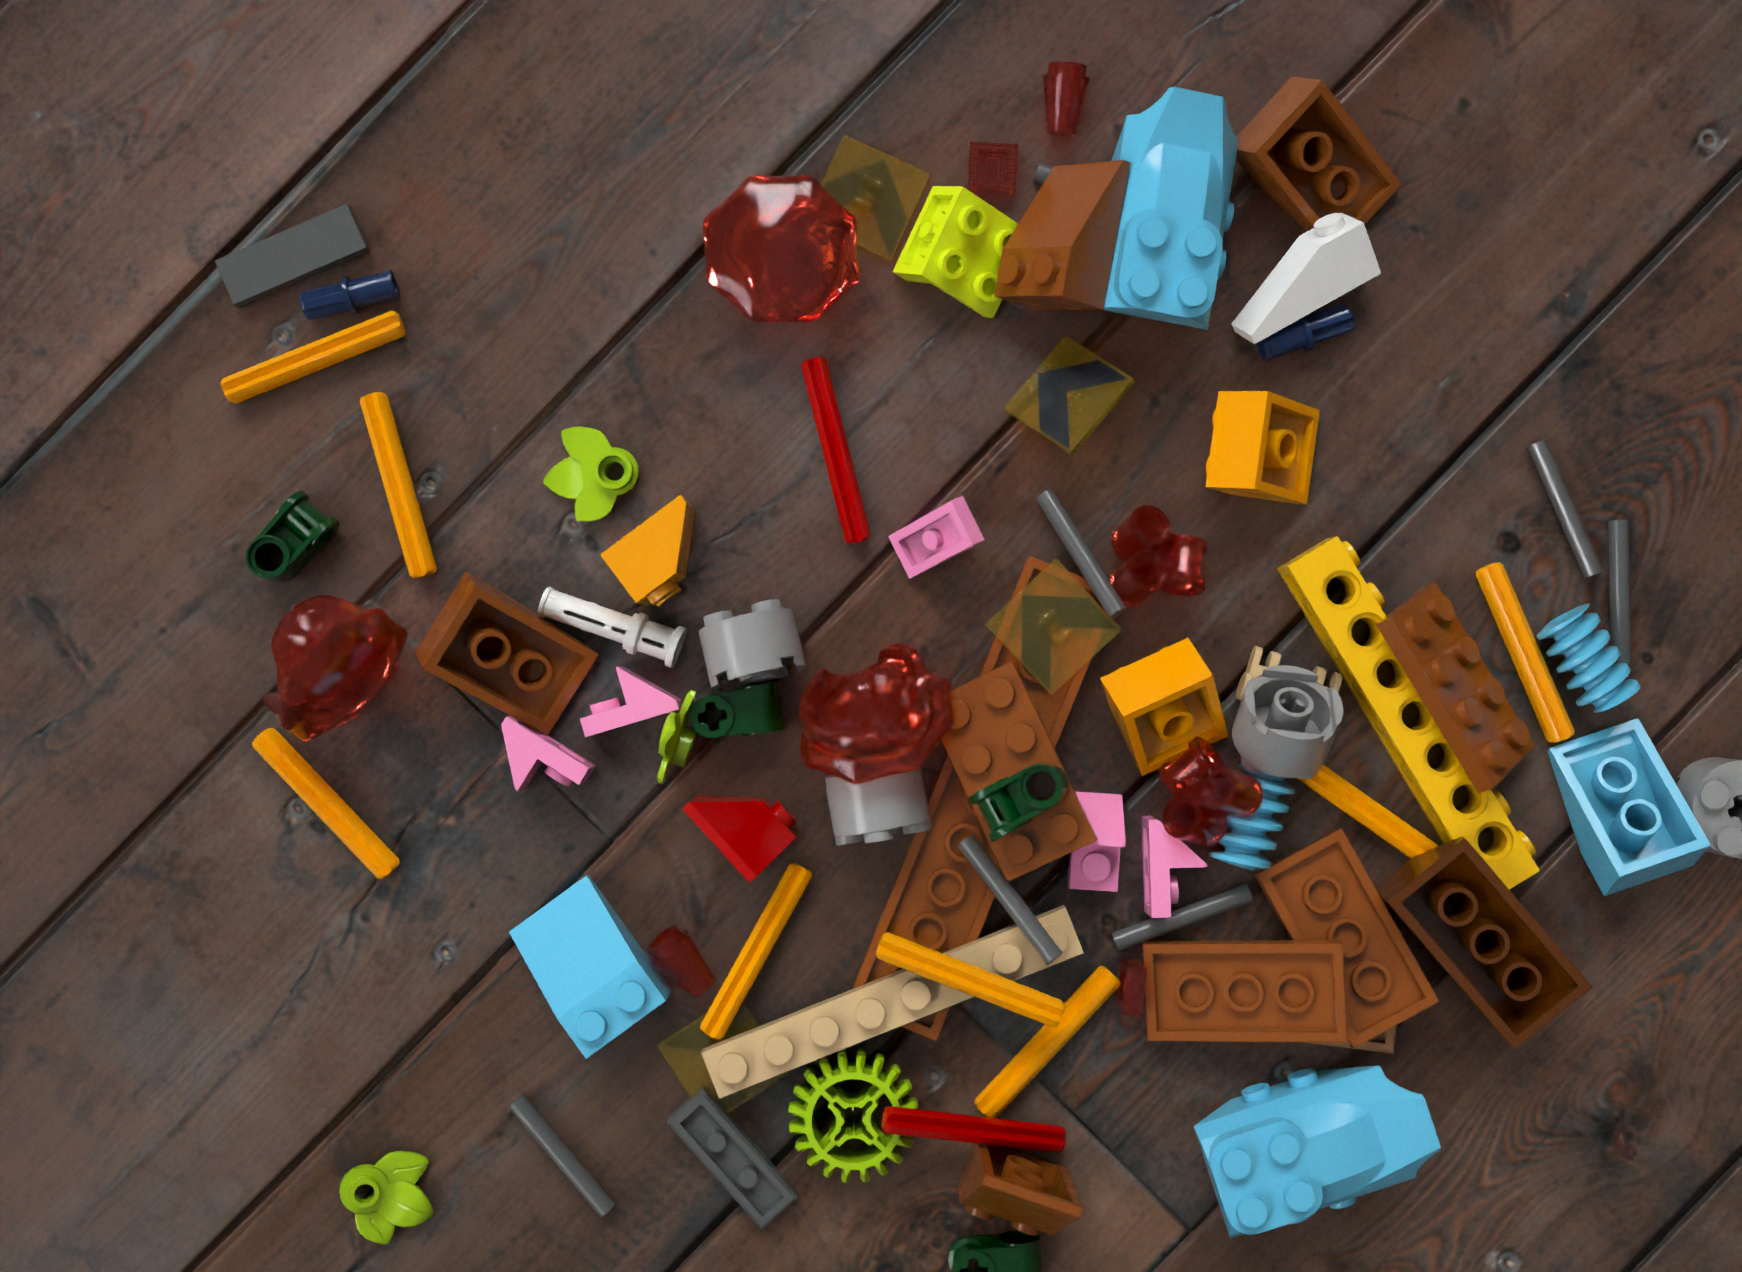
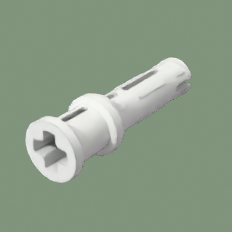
(634, 632)

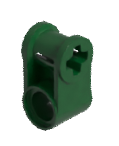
(293, 536)
(747, 708)
(1017, 800)
(997, 1253)

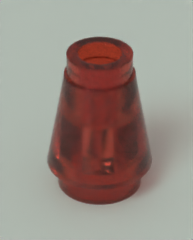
(1064, 96)
(680, 960)

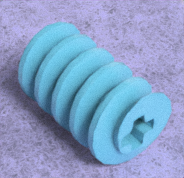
(1589, 659)
(1249, 833)

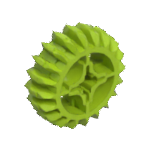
(838, 1100)

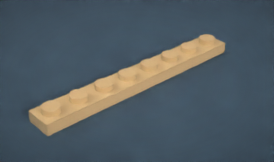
(875, 1008)

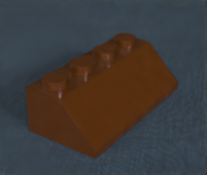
(1484, 939)

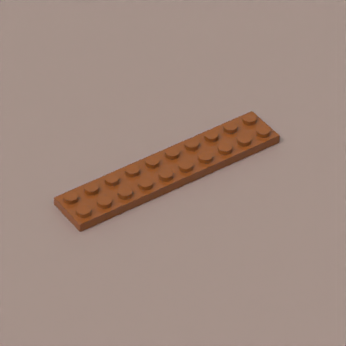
(938, 891)

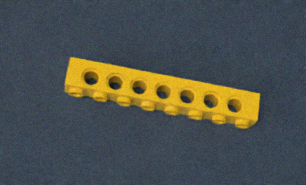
(1408, 747)

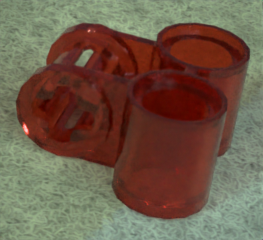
(1161, 560)
(1202, 794)

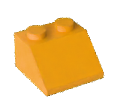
(1262, 446)
(655, 554)
(1165, 704)

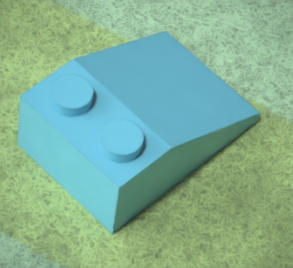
(1625, 808)
(589, 966)

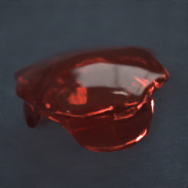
(781, 249)
(331, 663)
(875, 718)

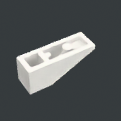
(1311, 274)

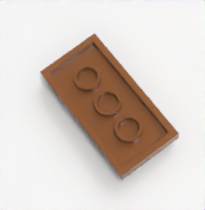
(1456, 686)
(998, 736)
(1329, 896)
(1245, 991)

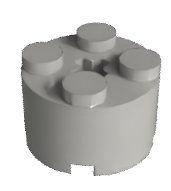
(751, 645)
(1286, 723)
(1715, 798)
(877, 807)

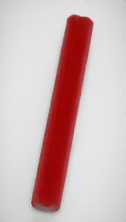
(835, 450)
(973, 1129)

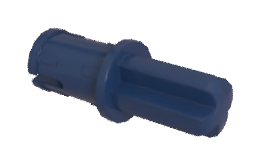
(349, 295)
(1307, 332)

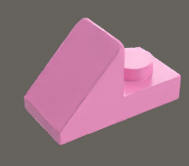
(936, 537)
(642, 700)
(531, 747)
(1159, 855)
(1098, 862)

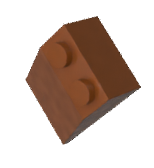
(1314, 156)
(1066, 240)
(505, 654)
(1019, 1188)

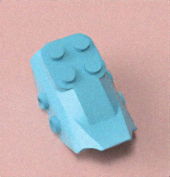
(1173, 209)
(1312, 1145)

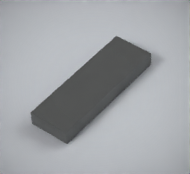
(292, 255)
(732, 1157)

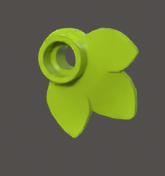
(585, 473)
(676, 739)
(394, 1197)

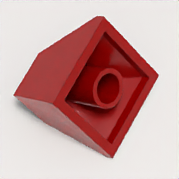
(744, 829)

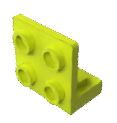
(957, 247)

